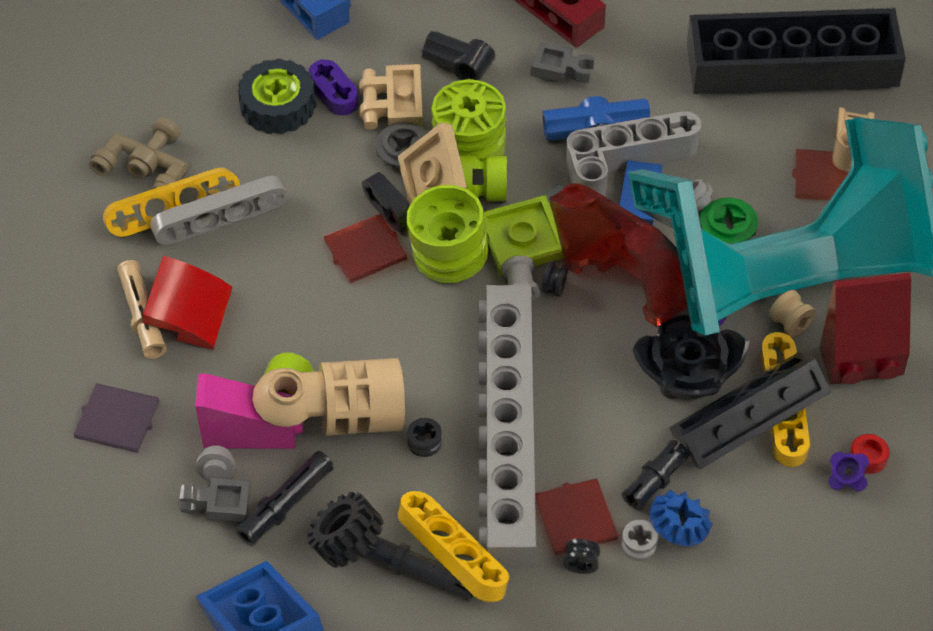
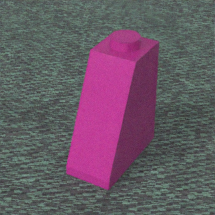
(230, 418)

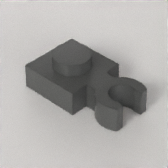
(557, 61)

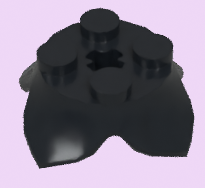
(712, 355)

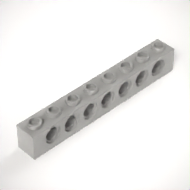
(512, 543)

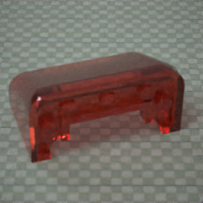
(605, 234)

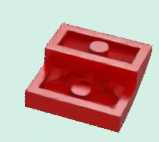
(187, 302)

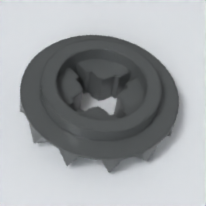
(394, 135)

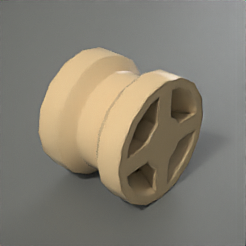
(792, 313)

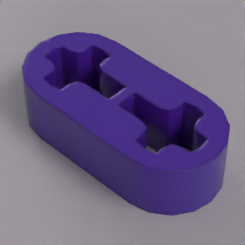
(339, 84)

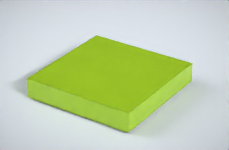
(523, 230)

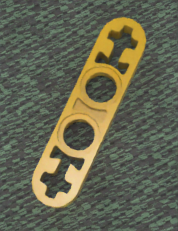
(168, 194)
(798, 426)
(481, 576)

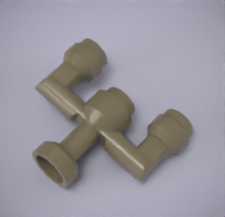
(143, 158)

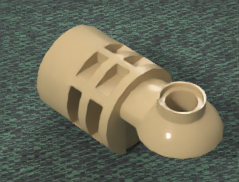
(349, 395)

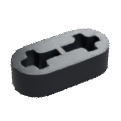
(386, 200)

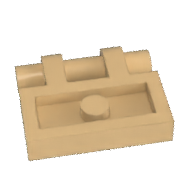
(403, 96)

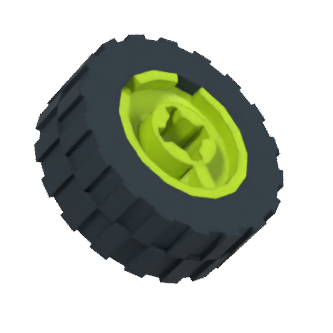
(277, 96)

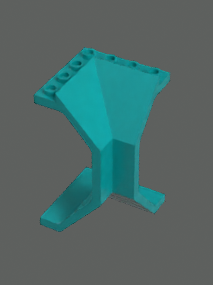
(869, 227)

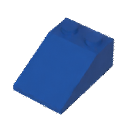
(258, 602)

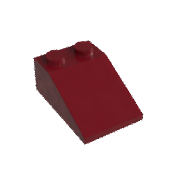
(867, 329)

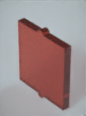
(816, 174)
(365, 248)
(576, 513)

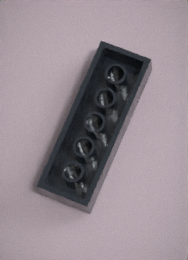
(795, 50)

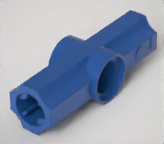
(591, 113)

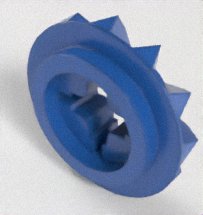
(667, 523)

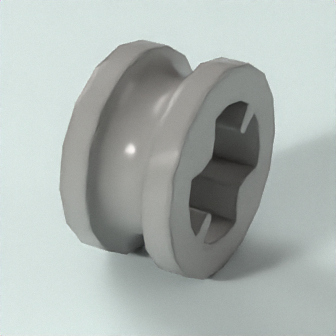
(631, 546)

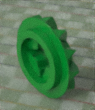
(740, 214)

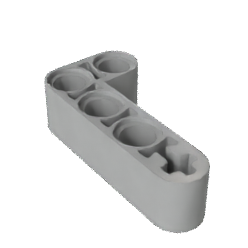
(649, 140)

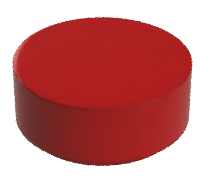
(874, 448)

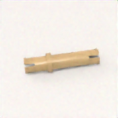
(150, 339)

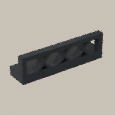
(751, 409)

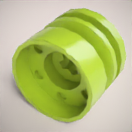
(476, 117)
(447, 233)

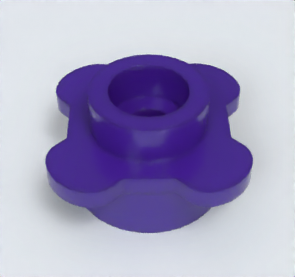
(840, 463)

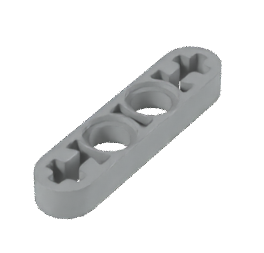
(181, 221)

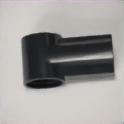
(465, 59)

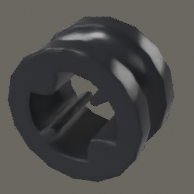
(555, 278)
(430, 445)
(581, 556)

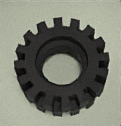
(345, 529)

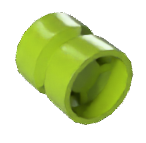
(494, 176)

